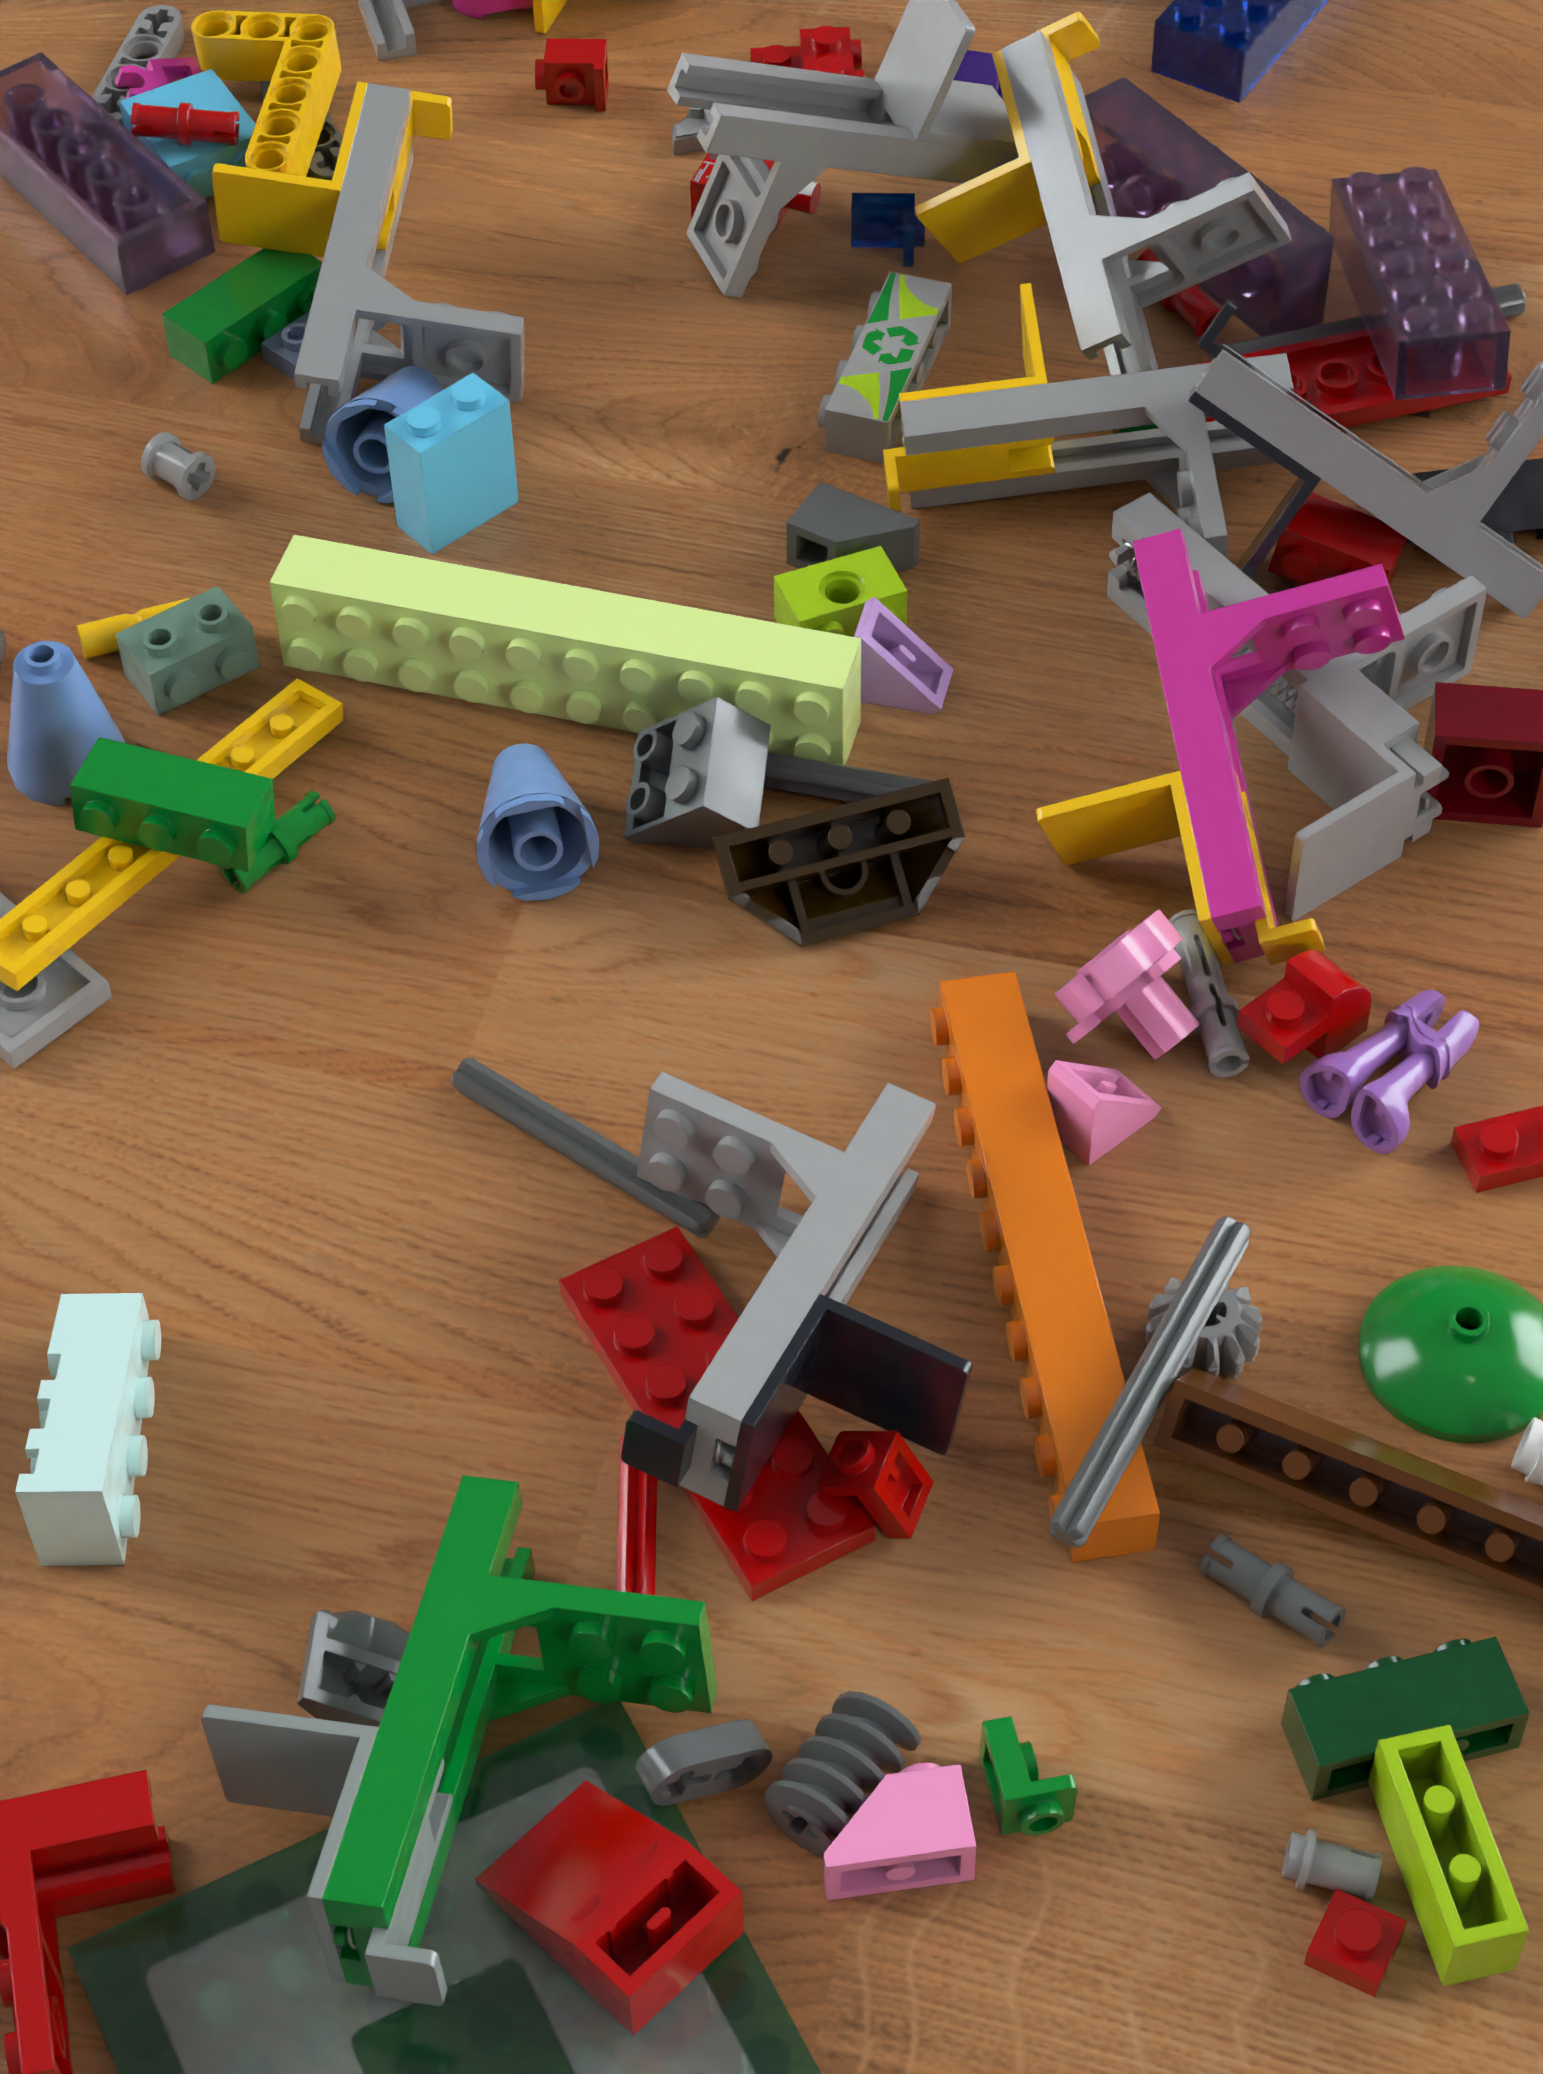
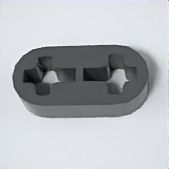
(703, 1762)

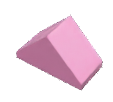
(1096, 1107)

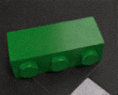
(240, 310)
(173, 804)

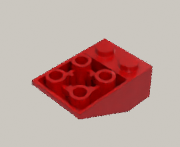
(617, 1902)

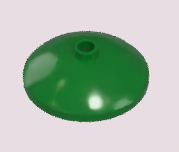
(1448, 1377)

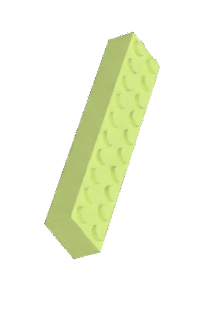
(559, 647)

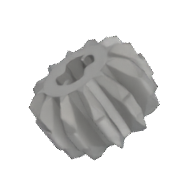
(1227, 1336)

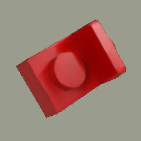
(883, 1477)

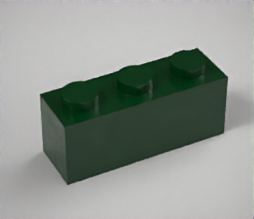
(1339, 1719)

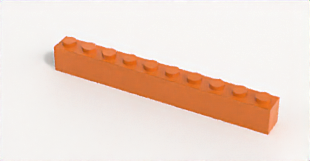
(1040, 1248)

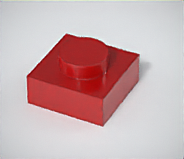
(1355, 1942)

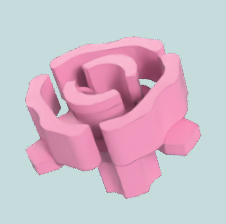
(1129, 982)

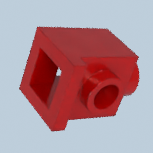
(574, 72)

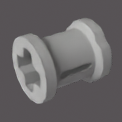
(170, 461)

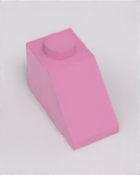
(905, 1836)

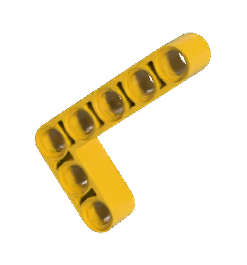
(297, 58)

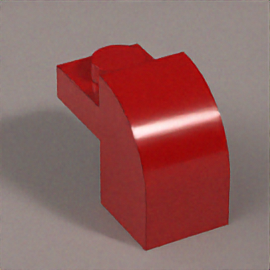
(1308, 1009)

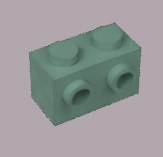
(188, 650)

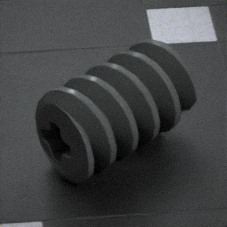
(836, 1766)

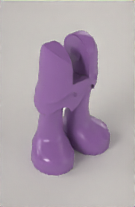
(1381, 1106)

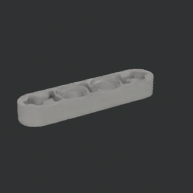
(141, 42)

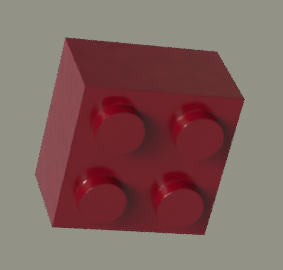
(1492, 753)

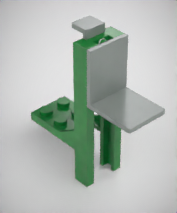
(405, 1782)

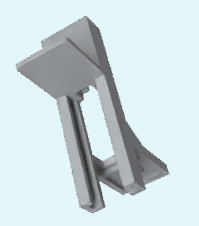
(804, 120)

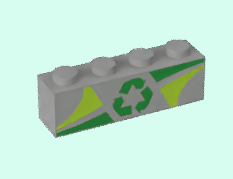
(886, 359)

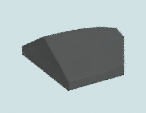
(350, 1666)

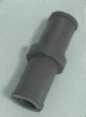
(1272, 1590)

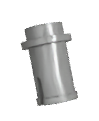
(1331, 1866)

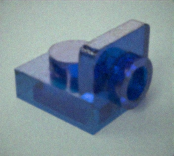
(886, 222)

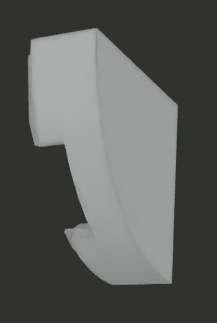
(685, 132)

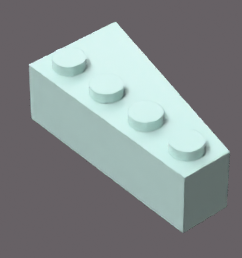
(89, 1432)

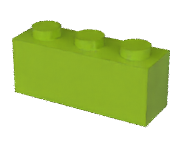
(1447, 1855)

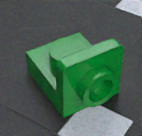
(1014, 1785)

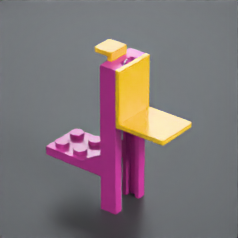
(1203, 694)

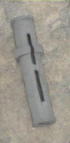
(1209, 998)

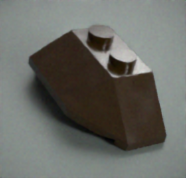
(844, 863)

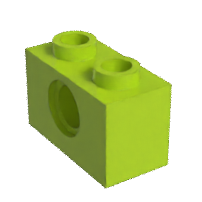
(835, 591)

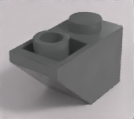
(841, 523)

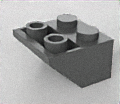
(697, 776)

